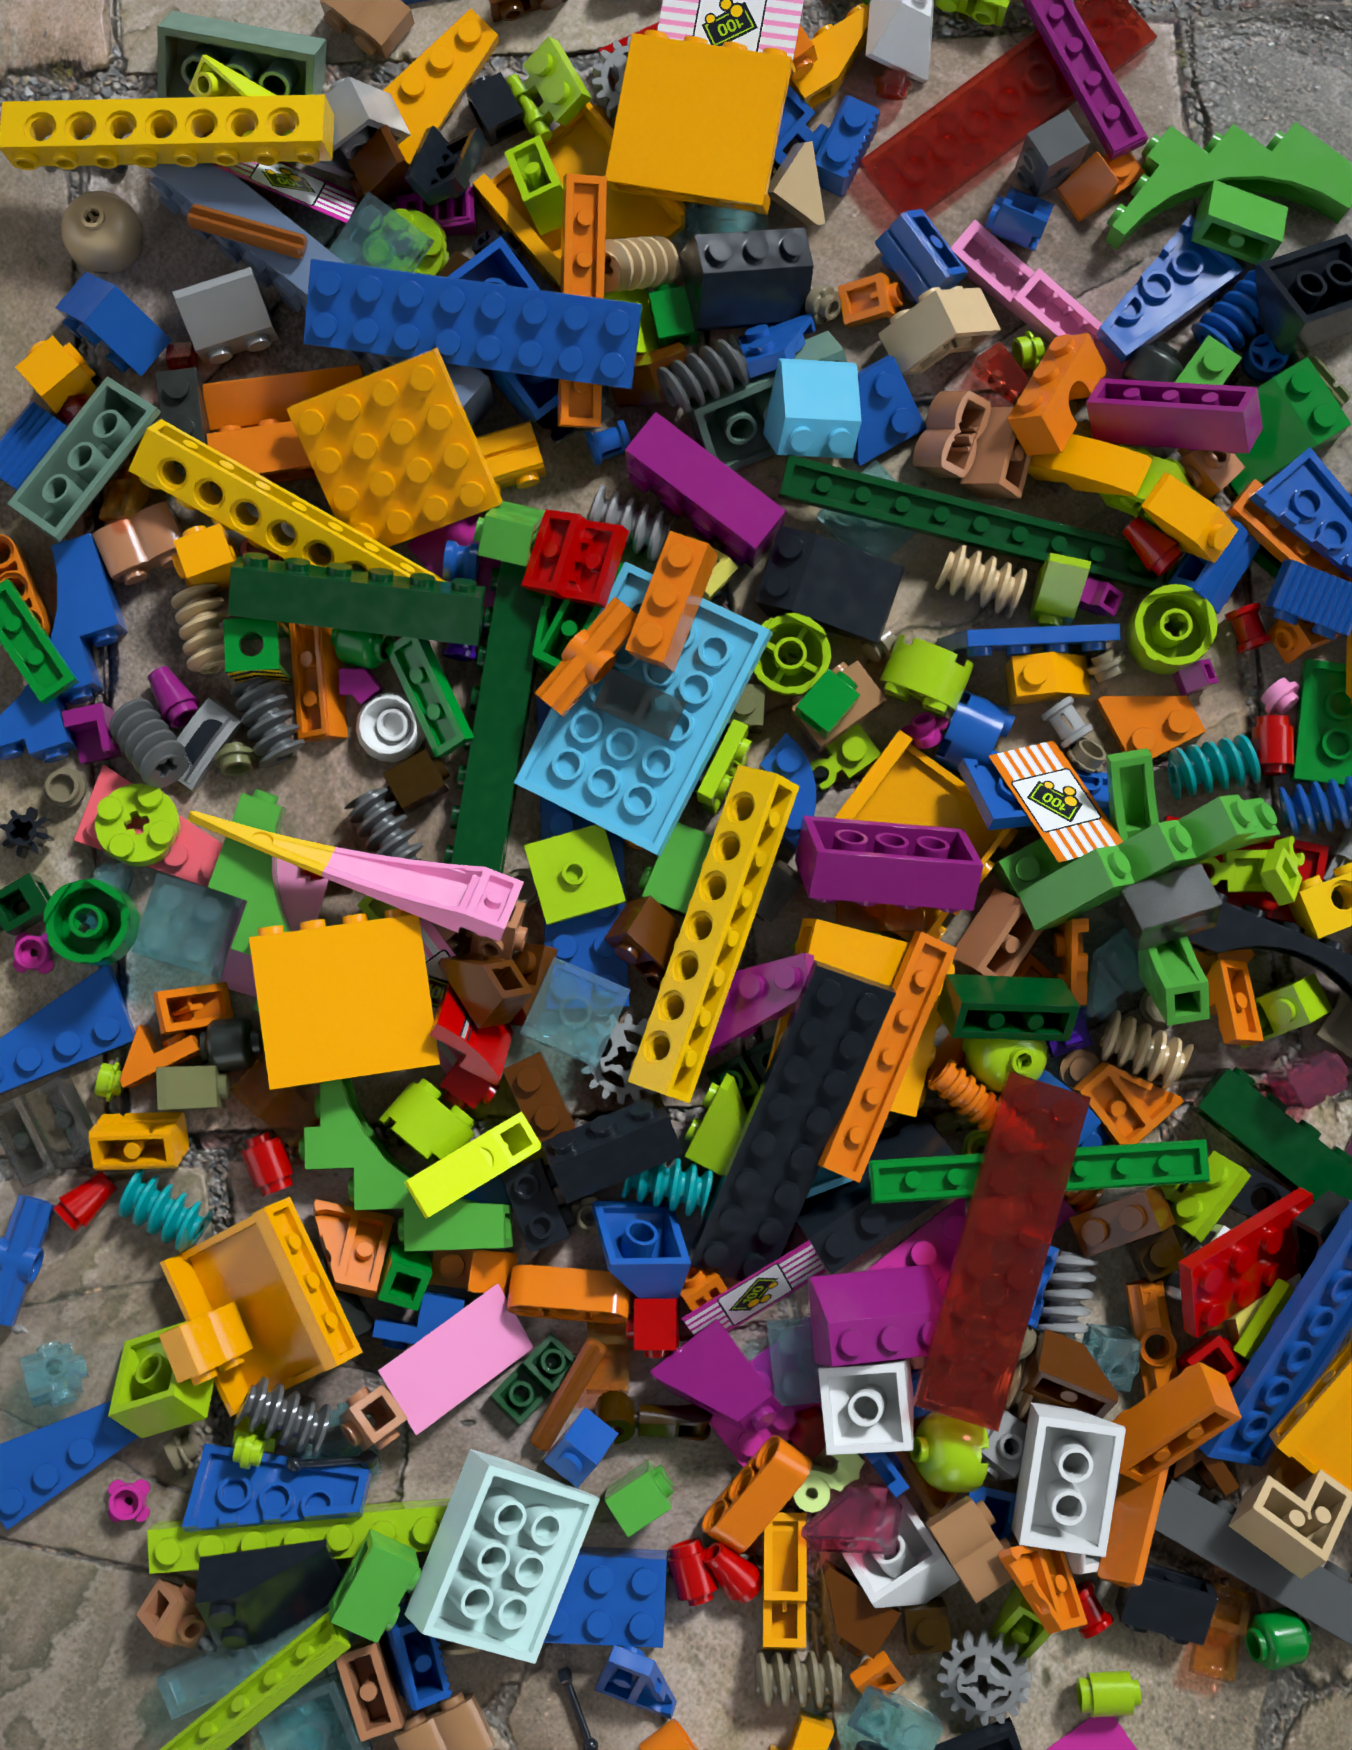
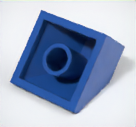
(643, 1246)

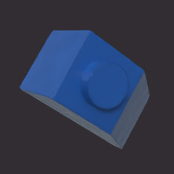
(580, 1447)

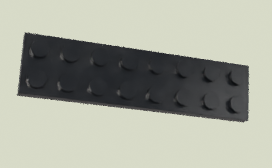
(791, 1121)

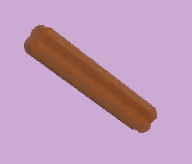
(247, 231)
(568, 1394)

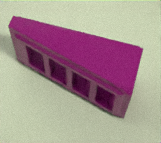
(452, 225)

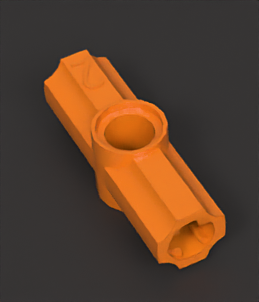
(588, 657)
(1150, 1317)

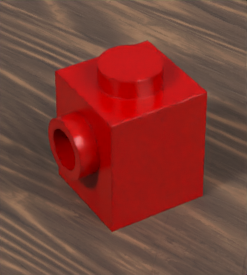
(467, 1088)
(654, 1326)
(1215, 1353)

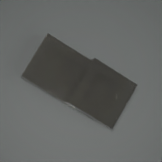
(639, 704)

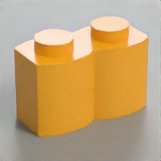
(205, 1343)

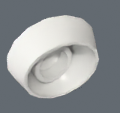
(392, 714)

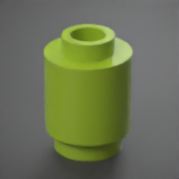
(1108, 1694)

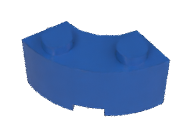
(791, 763)

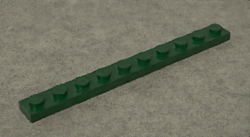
(963, 521)

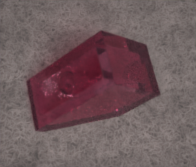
(857, 1522)

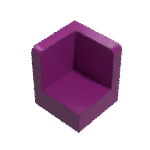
(92, 732)

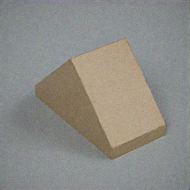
(797, 185)

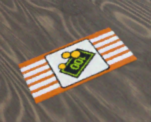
(1055, 800)

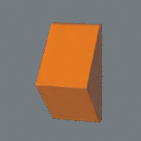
(192, 1007)

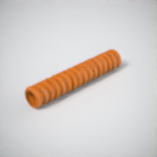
(981, 1108)

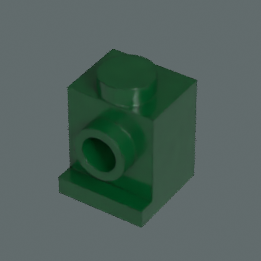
(29, 889)

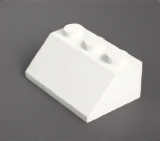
(1067, 1480)

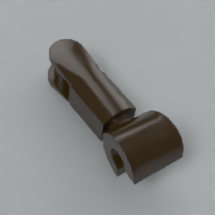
(652, 1420)

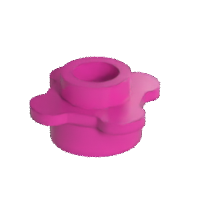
(926, 729)
(25, 961)
(119, 1509)

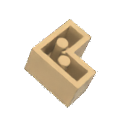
(938, 326)
(1296, 1525)

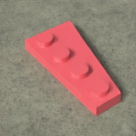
(191, 855)

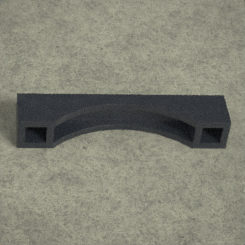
(1249, 929)

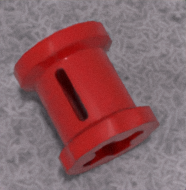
(1248, 627)
(1095, 1614)

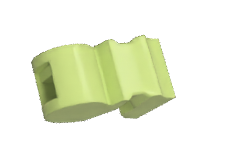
(815, 1491)

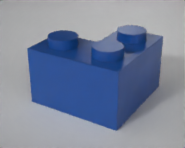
(108, 317)

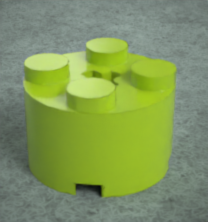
(1183, 611)
(926, 675)
(426, 1123)

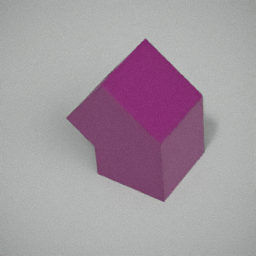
(1100, 598)
(1195, 678)
(359, 683)

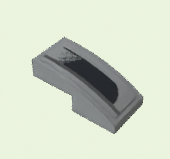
(204, 736)

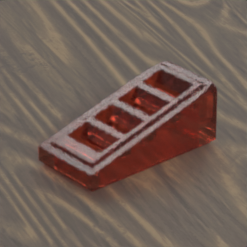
(1000, 372)

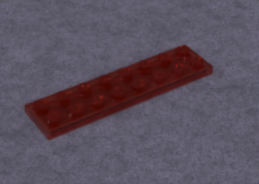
(994, 111)
(1001, 1251)

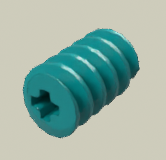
(1212, 764)
(674, 1185)
(163, 1212)

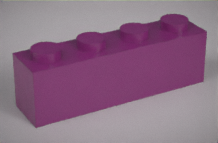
(1175, 415)

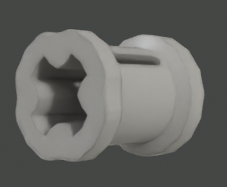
(1066, 708)

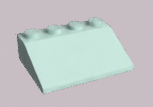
(501, 1558)

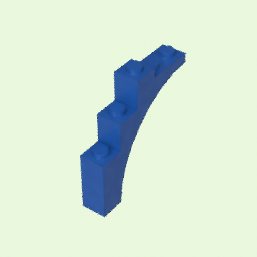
(84, 616)

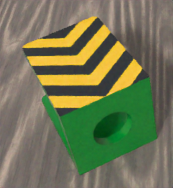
(267, 662)

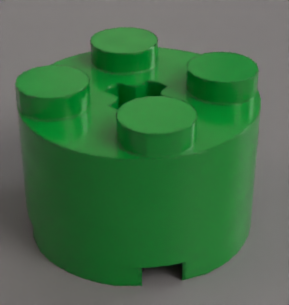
(71, 934)

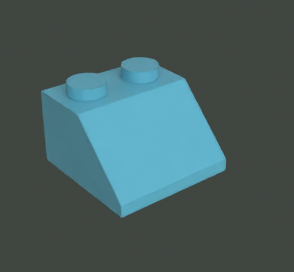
(814, 409)

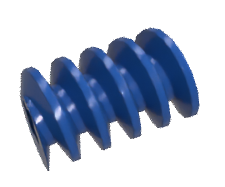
(1232, 316)
(1317, 806)

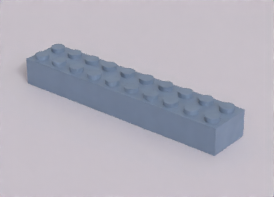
(223, 191)

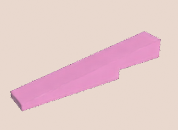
(1028, 293)

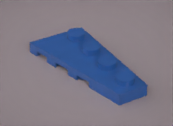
(1020, 640)
(999, 805)
(67, 1032)

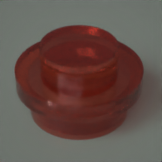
(892, 85)

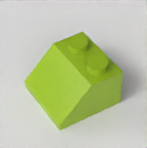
(148, 1394)

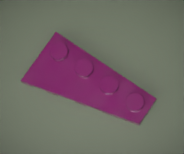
(760, 996)

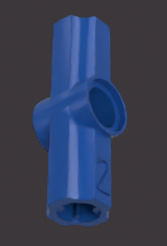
(22, 1253)

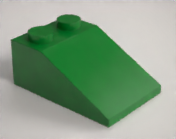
(1295, 416)

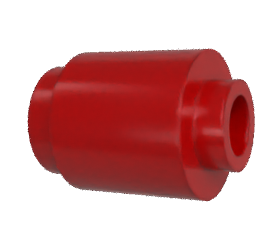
(1273, 744)
(267, 1163)
(690, 1574)

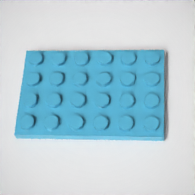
(629, 776)

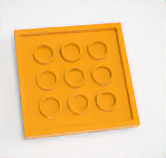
(396, 451)

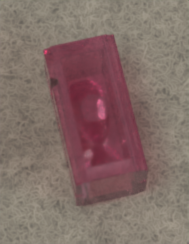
(1308, 1079)

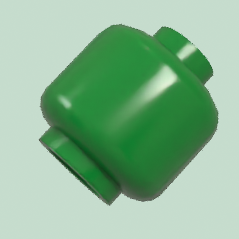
(361, 648)
(1278, 1639)

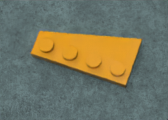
(439, 76)

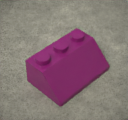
(873, 1314)

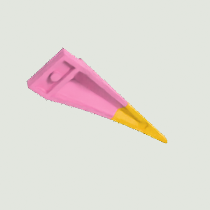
(431, 890)

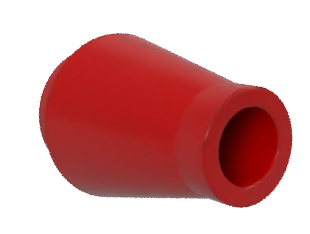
(1152, 546)
(84, 1202)
(734, 1574)

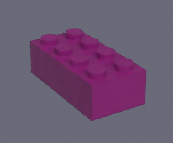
(703, 491)
(888, 864)

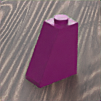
(719, 1379)

